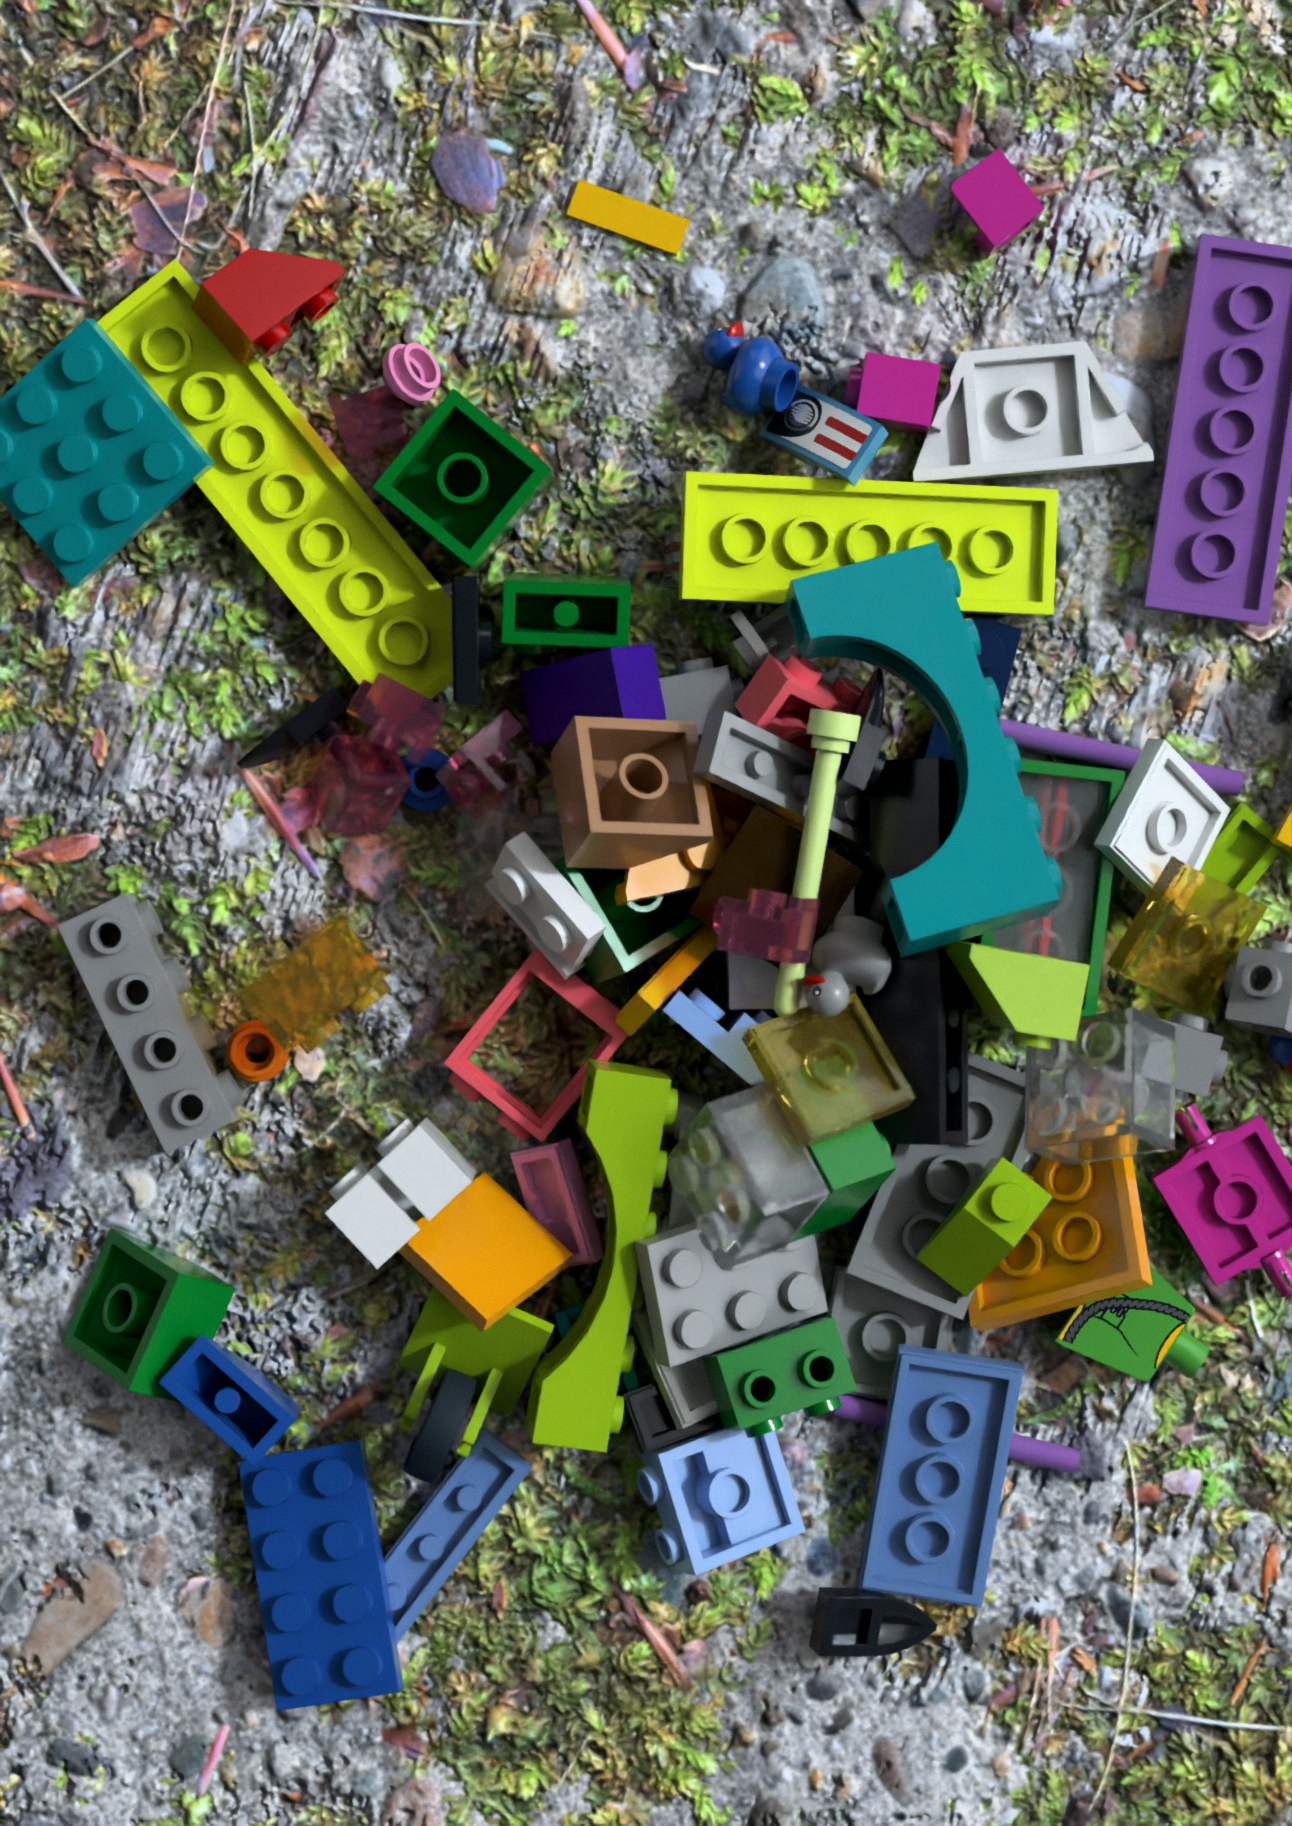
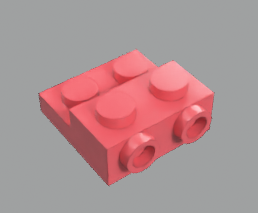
(785, 691)

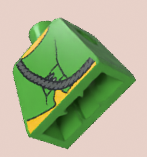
(1134, 1331)

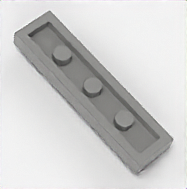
(773, 775)

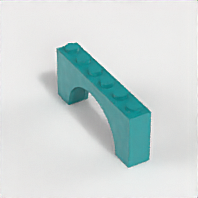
(908, 621)

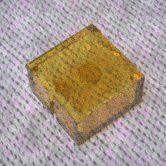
(319, 983)

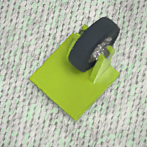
(468, 1363)

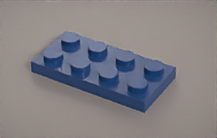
(321, 1575)

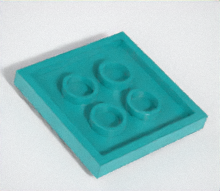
(90, 453)

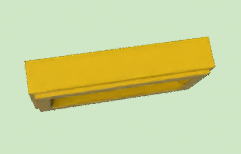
(667, 979)

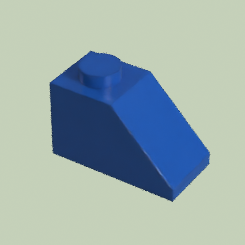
(231, 1398)

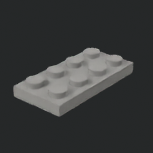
(931, 1183)

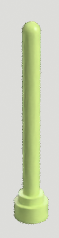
(831, 738)

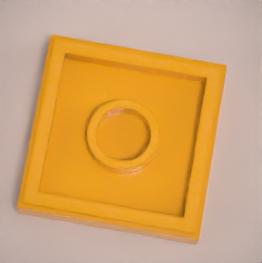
(485, 1252)

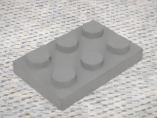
(705, 1309)

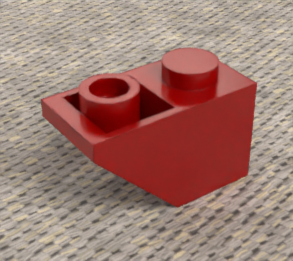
(262, 297)

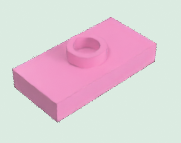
(559, 1198)

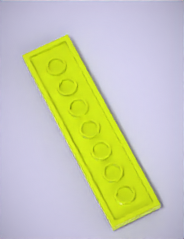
(290, 494)

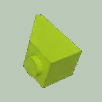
(1024, 990)
(984, 1225)

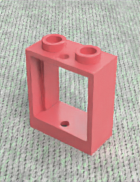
(475, 1082)

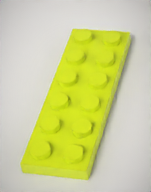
(758, 532)

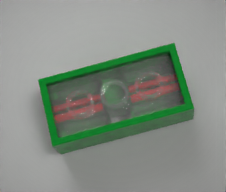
(1072, 812)

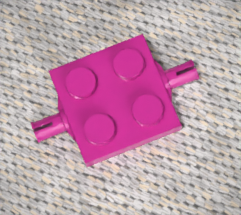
(1231, 1198)

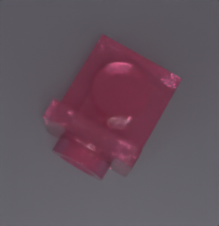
(472, 769)

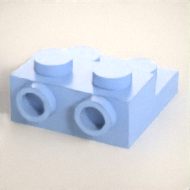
(701, 1019)
(718, 1498)

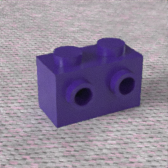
(597, 684)

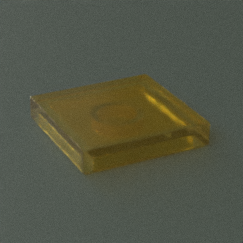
(1186, 935)
(828, 1070)

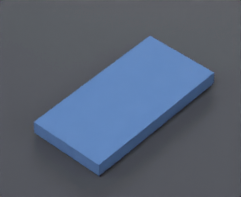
(940, 1475)

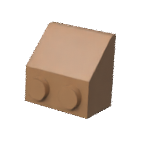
(628, 791)

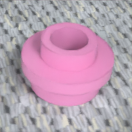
(411, 372)

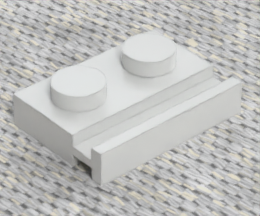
(545, 905)

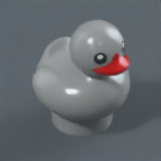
(846, 956)

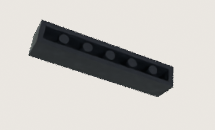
(924, 998)

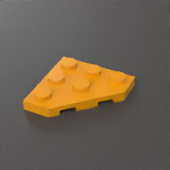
(1077, 1249)

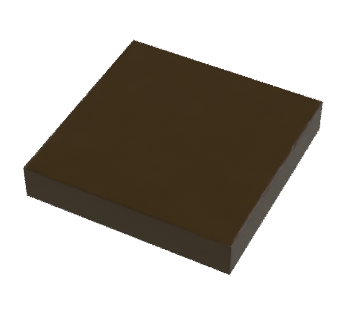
(766, 857)

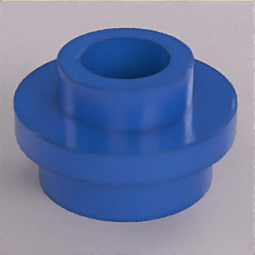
(430, 800)

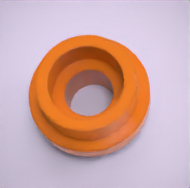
(241, 1062)

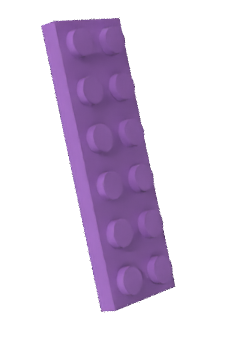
(1227, 439)

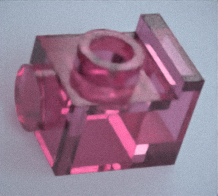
(398, 716)
(767, 927)

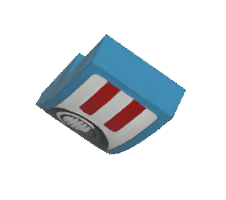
(825, 434)

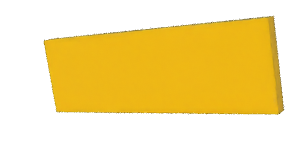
(628, 217)

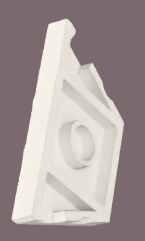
(1027, 416)

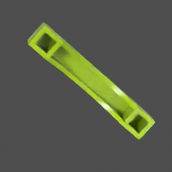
(578, 1381)

